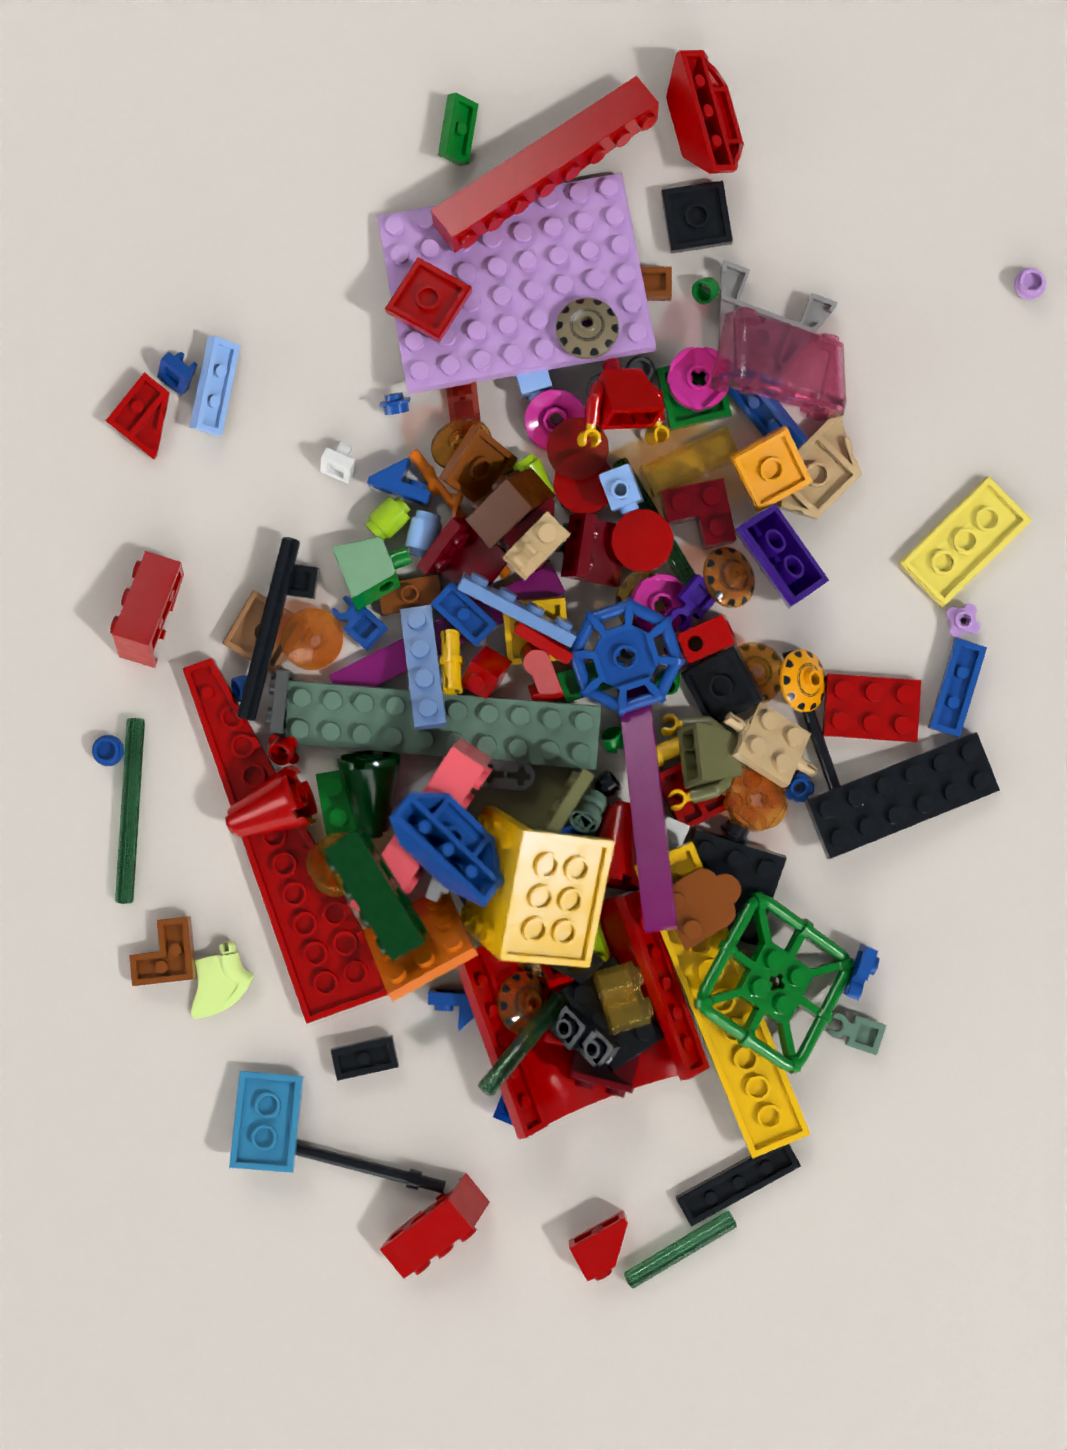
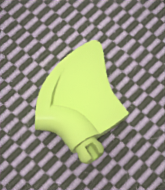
(220, 981)

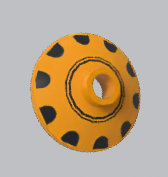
(802, 680)

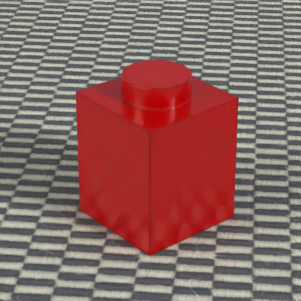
(485, 672)

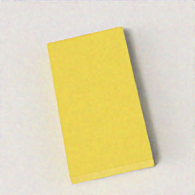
(965, 541)

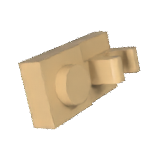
(536, 546)

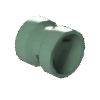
(588, 811)

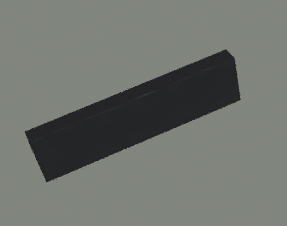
(736, 1183)

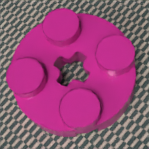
(680, 381)
(650, 590)

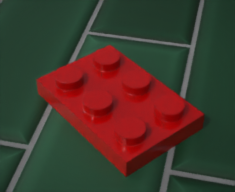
(871, 708)

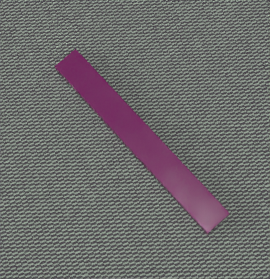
(391, 660)
(648, 817)

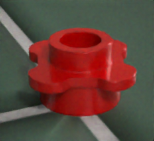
(278, 754)

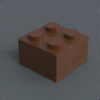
(508, 505)

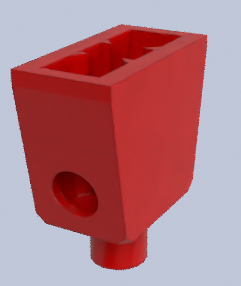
(715, 636)

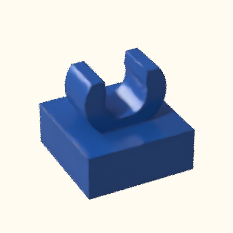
(176, 373)

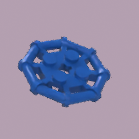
(641, 665)

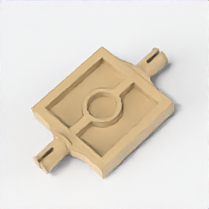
(771, 744)

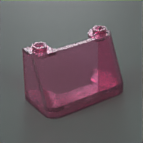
(781, 364)

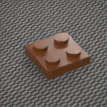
(477, 465)

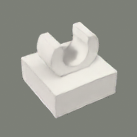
(338, 463)

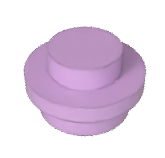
(1030, 283)

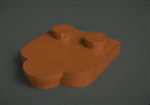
(704, 904)

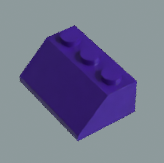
(781, 555)

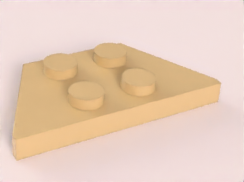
(831, 467)

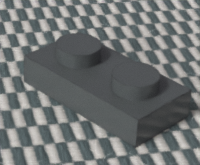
(277, 713)

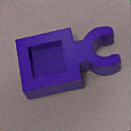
(694, 602)

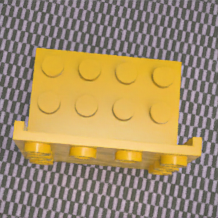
(548, 894)

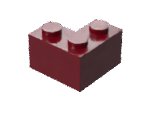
(707, 505)

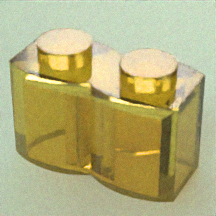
(622, 997)

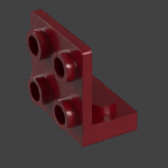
(460, 551)
(589, 551)
(616, 1082)

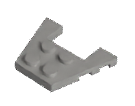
(731, 286)

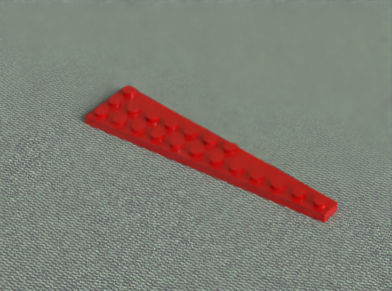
(314, 931)

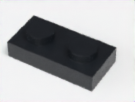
(364, 1057)

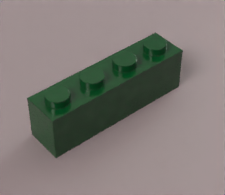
(376, 893)

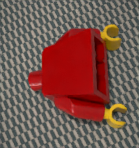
(623, 401)

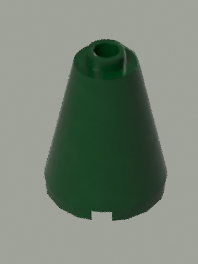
(370, 787)

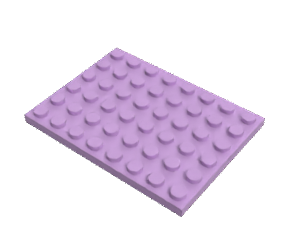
(521, 279)

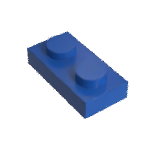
(464, 614)

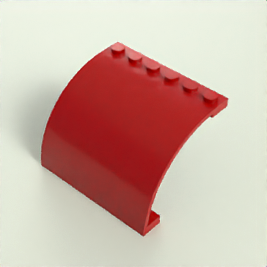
(541, 1084)

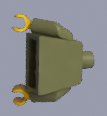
(705, 757)

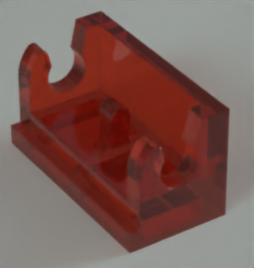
(463, 402)

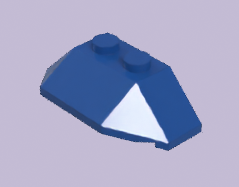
(449, 844)

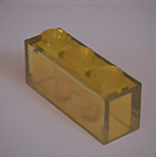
(688, 462)

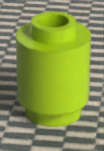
(388, 518)

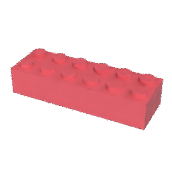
(458, 774)

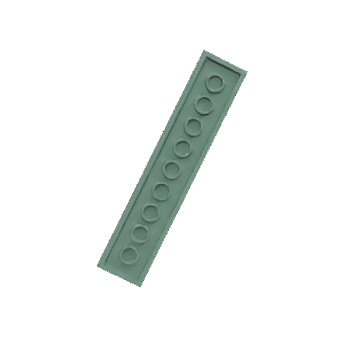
(497, 726)

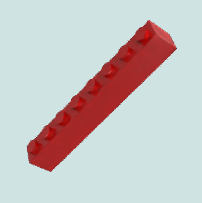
(545, 164)

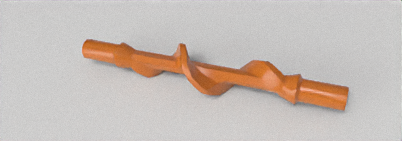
(438, 489)

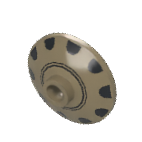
(585, 341)

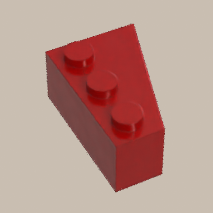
(146, 608)
(436, 1228)

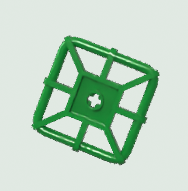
(755, 988)

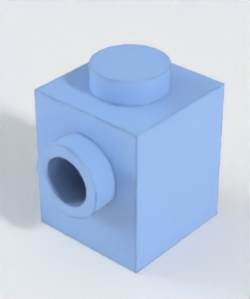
(621, 489)

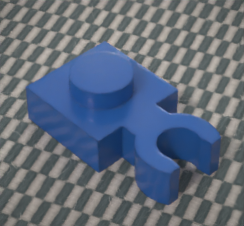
(361, 625)
(865, 965)

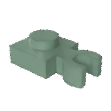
(860, 1033)

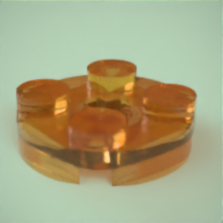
(755, 818)

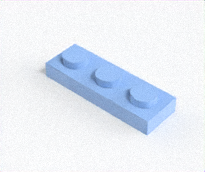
(214, 386)

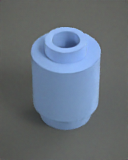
(422, 532)

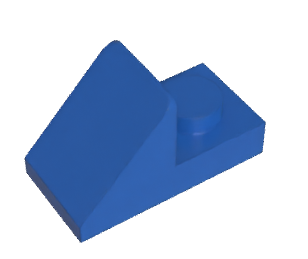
(392, 482)
(447, 998)

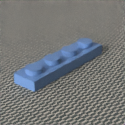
(506, 602)
(423, 667)

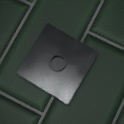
(696, 217)
(723, 684)

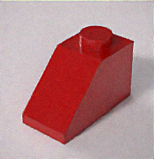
(599, 1247)

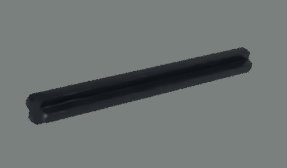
(268, 628)

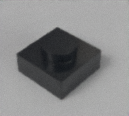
(304, 582)

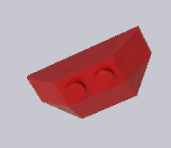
(703, 114)

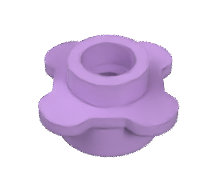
(958, 628)

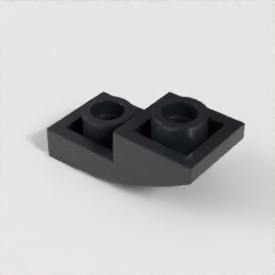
(586, 1036)

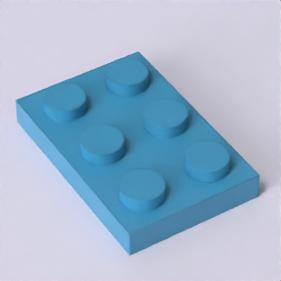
(266, 1122)

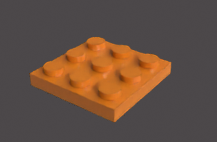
(443, 950)

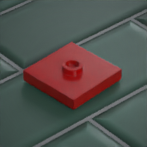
(428, 299)

